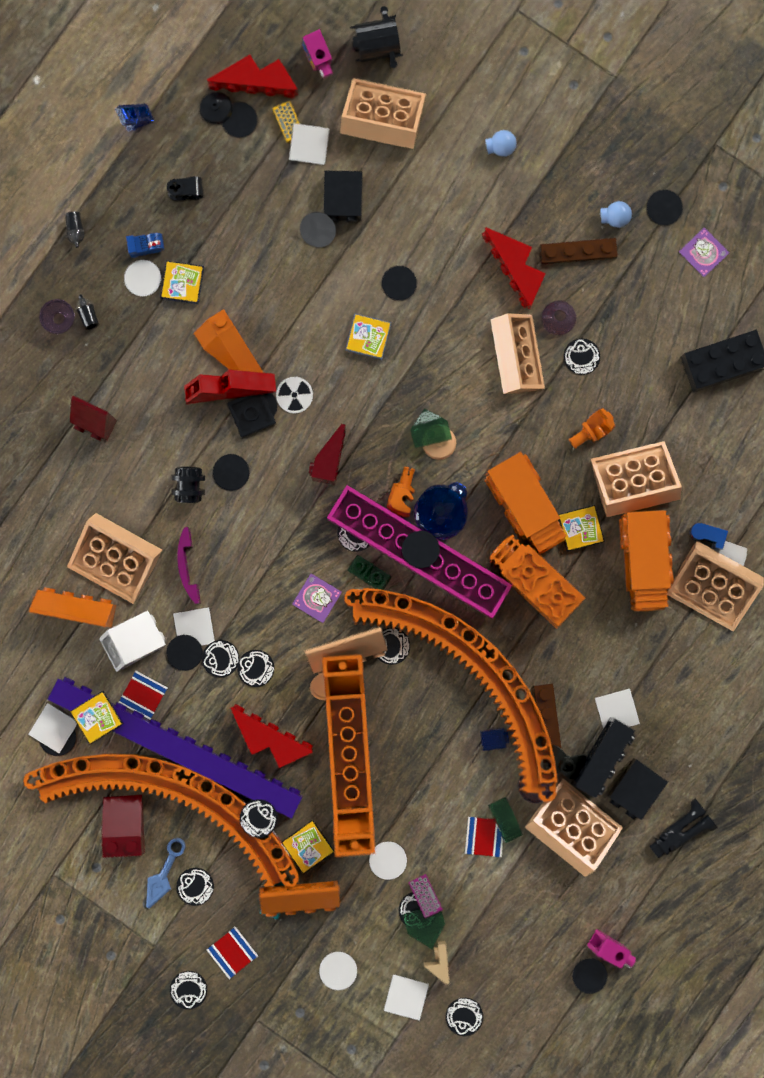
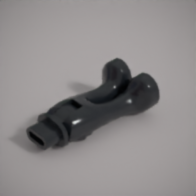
(673, 837)

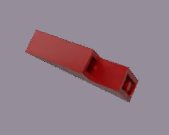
(247, 77)
(513, 257)
(229, 385)
(261, 736)

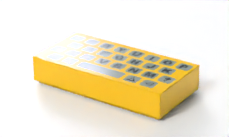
(286, 118)

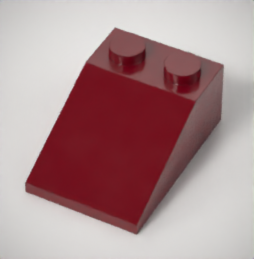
(91, 419)
(328, 459)
(123, 826)

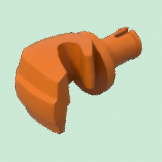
(595, 428)
(403, 489)

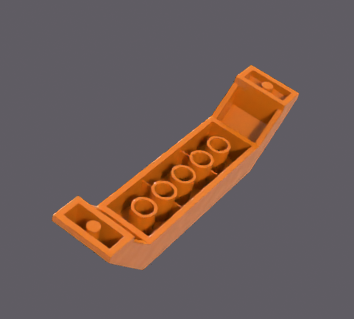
(349, 755)

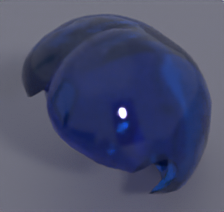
(442, 510)

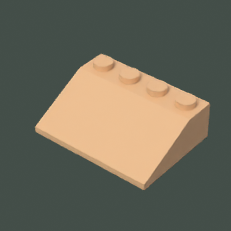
(382, 113)
(636, 479)
(114, 557)
(715, 586)
(362, 644)
(574, 828)

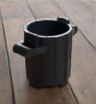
(377, 39)

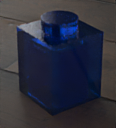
(494, 739)

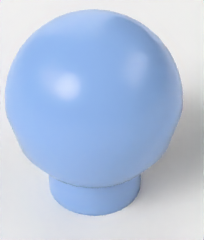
(502, 143)
(617, 214)

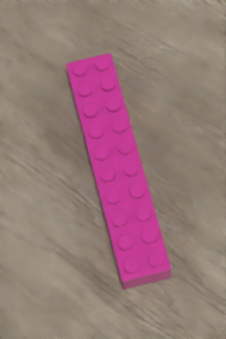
(449, 572)

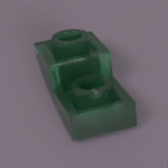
(369, 573)
(505, 820)

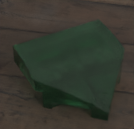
(430, 429)
(422, 929)

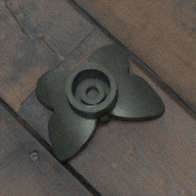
(567, 764)

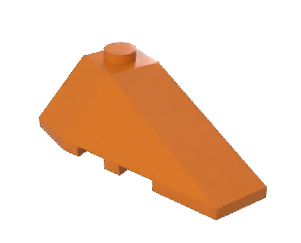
(224, 343)

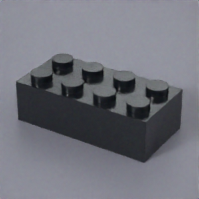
(724, 361)
(603, 757)

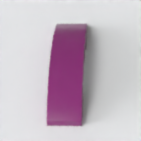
(186, 542)

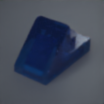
(134, 115)

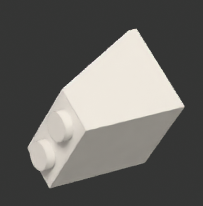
(132, 640)

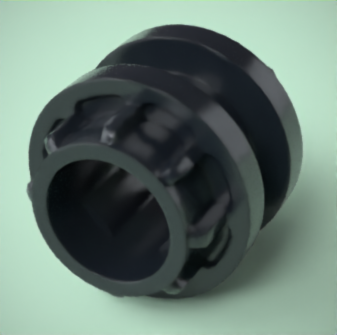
(188, 484)

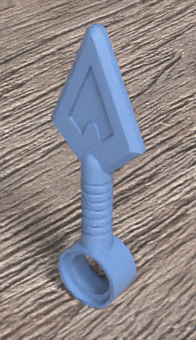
(158, 884)

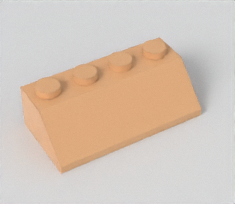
(517, 353)

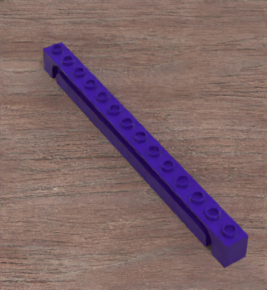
(186, 752)

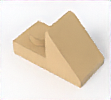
(440, 967)

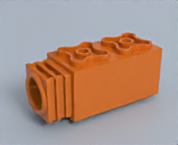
(525, 502)
(647, 558)
(536, 581)

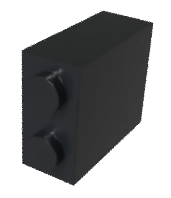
(343, 195)
(637, 789)

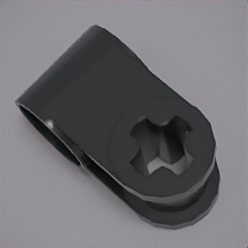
(188, 189)

